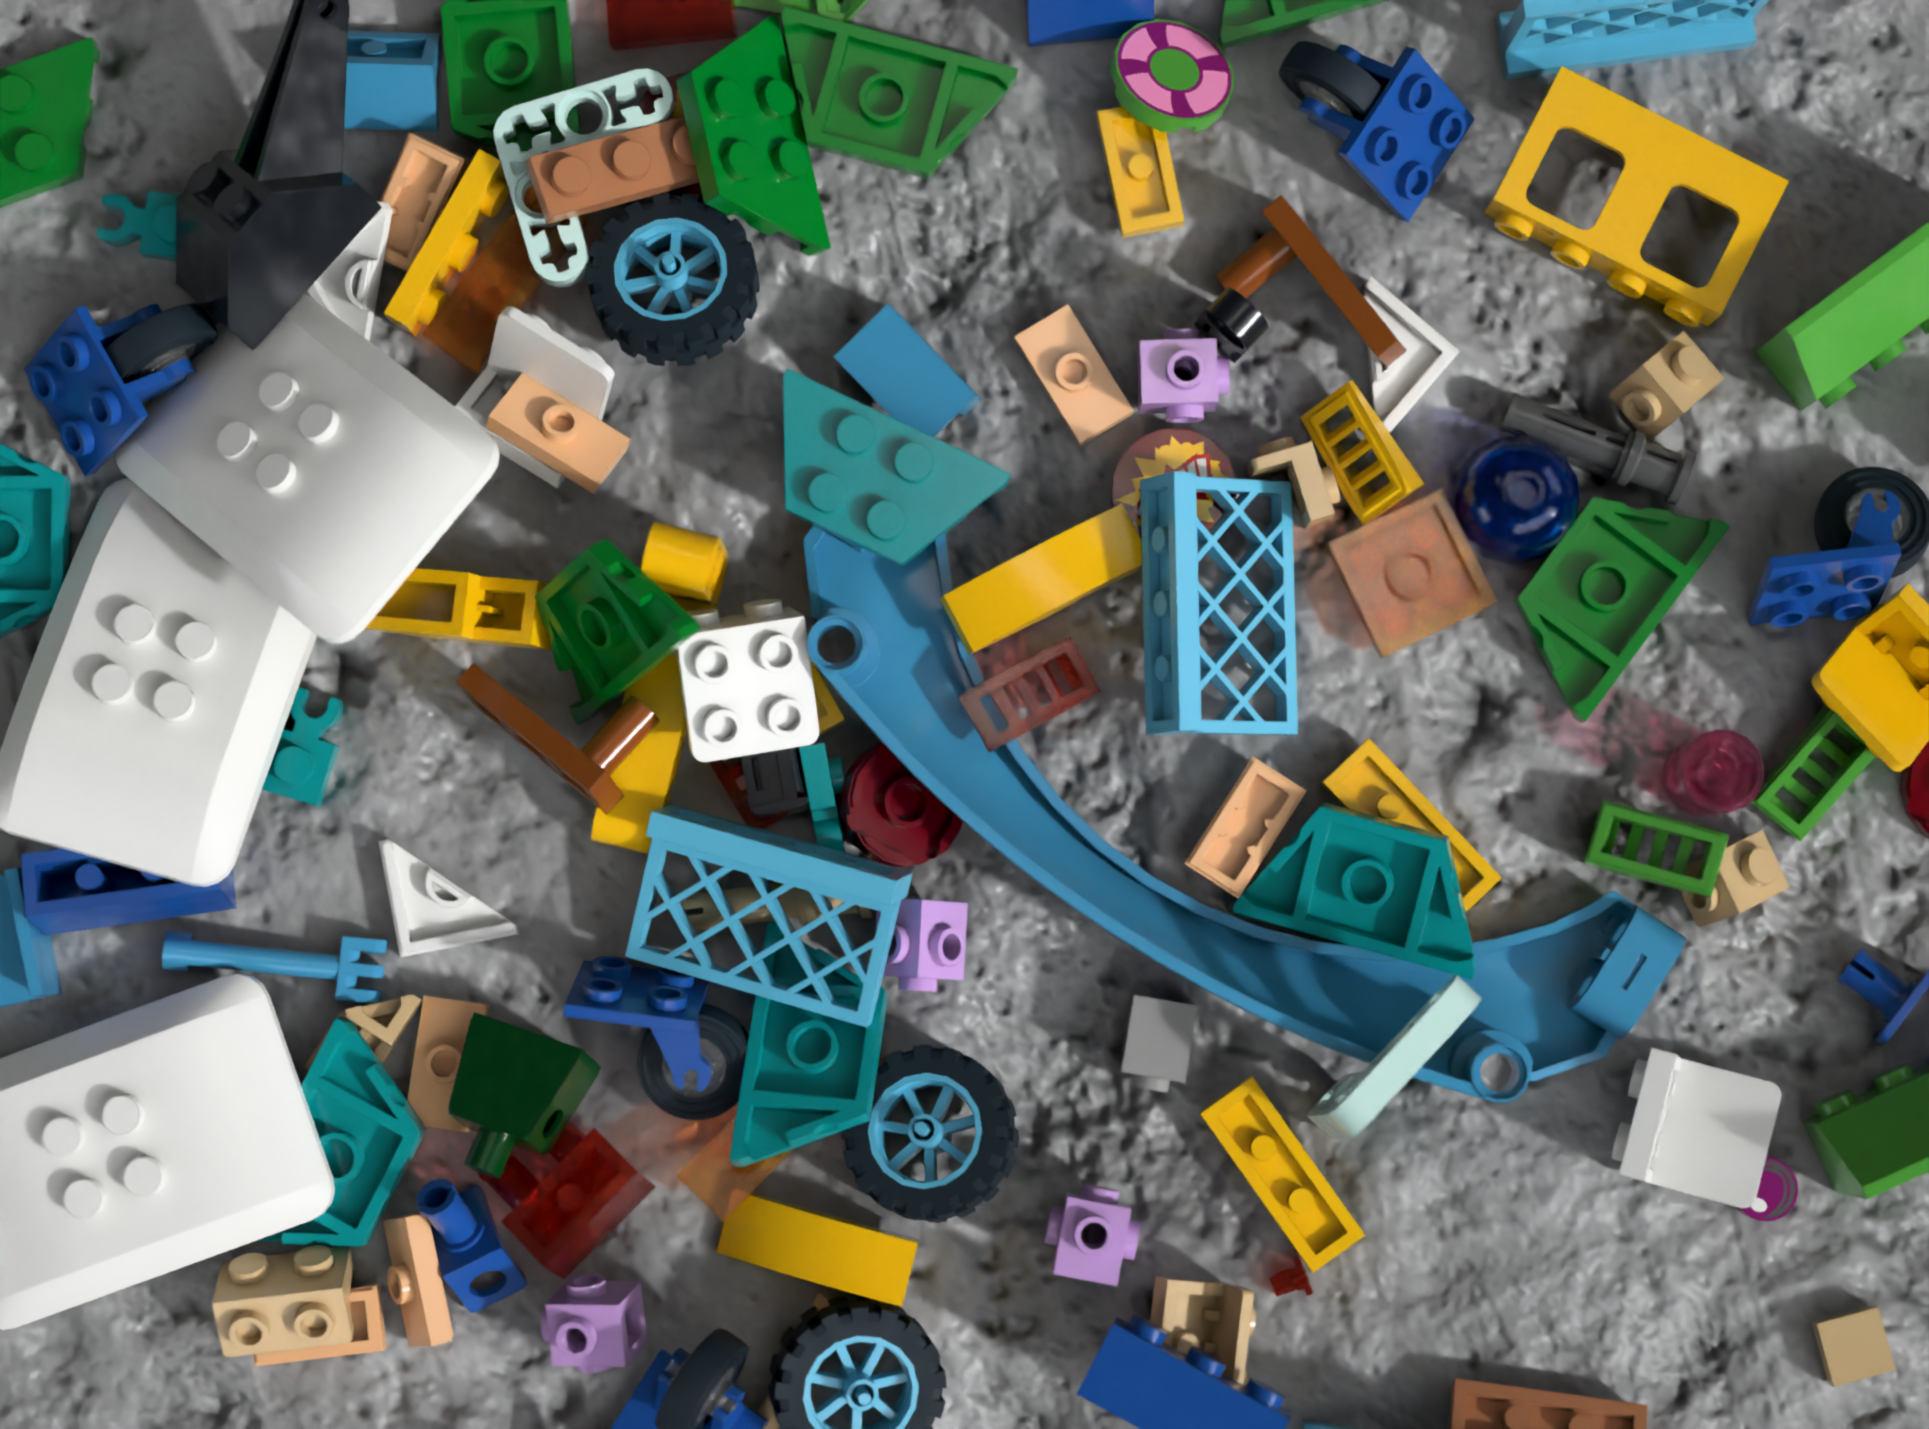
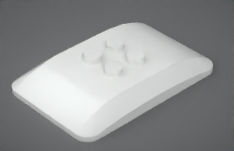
(311, 465)
(150, 700)
(150, 1147)

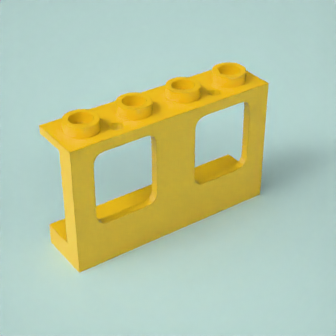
(1655, 159)

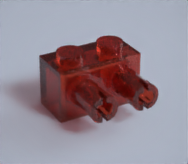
(575, 1202)

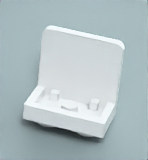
(529, 346)
(747, 682)
(1697, 1129)

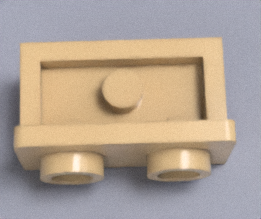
(284, 1300)
(1206, 1316)

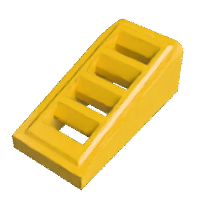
(1390, 457)

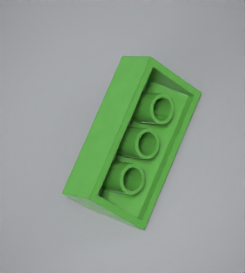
(1854, 326)
(1874, 1137)

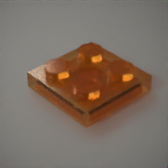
(1411, 573)

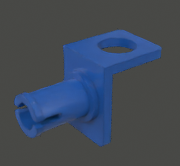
(1884, 991)
(468, 1243)

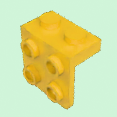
(1882, 678)

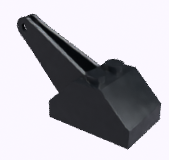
(278, 208)

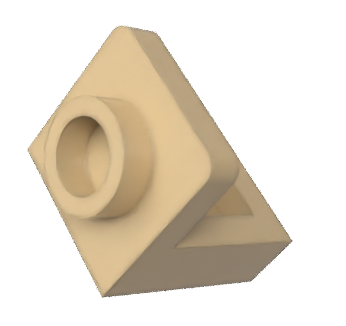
(1666, 386)
(1312, 486)
(1744, 880)

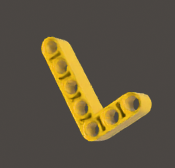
(692, 572)

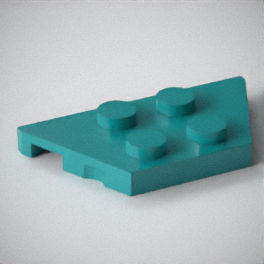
(873, 474)
(32, 539)
(1368, 888)
(803, 1068)
(365, 1134)

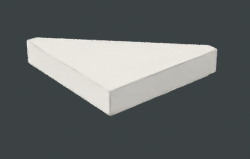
(353, 278)
(1405, 380)
(432, 910)

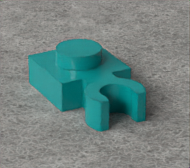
(152, 225)
(302, 757)
(823, 781)

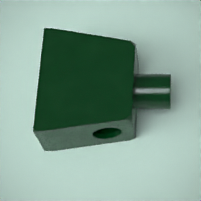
(516, 1091)

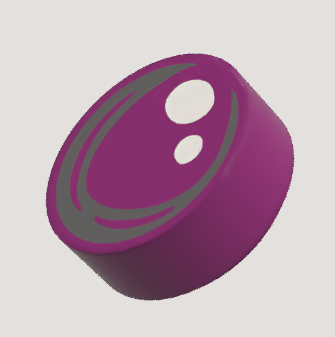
(1775, 1194)

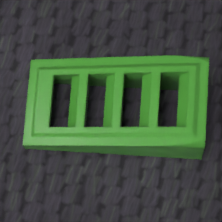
(1798, 755)
(1604, 837)

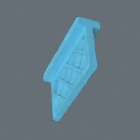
(1618, 32)
(1174, 598)
(778, 859)

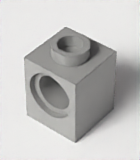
(1157, 1042)

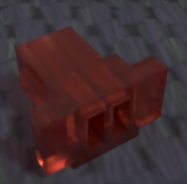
(1292, 1279)

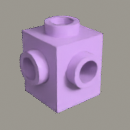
(1164, 392)
(927, 943)
(1095, 1260)
(594, 1323)

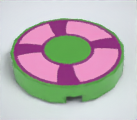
(1171, 76)

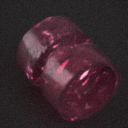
(1713, 773)

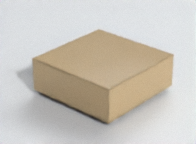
(1853, 1345)

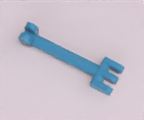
(183, 951)

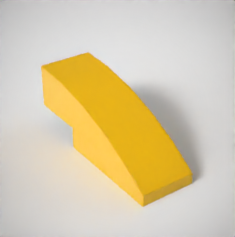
(1044, 579)
(465, 609)
(820, 1248)

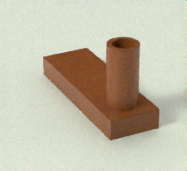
(1294, 239)
(583, 769)

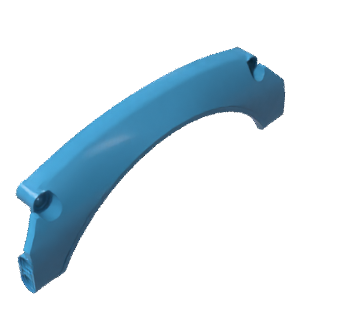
(1546, 992)

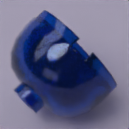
(1515, 498)

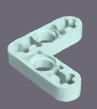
(515, 160)
(1361, 1095)

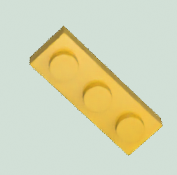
(449, 244)
(1377, 787)
(1281, 1174)

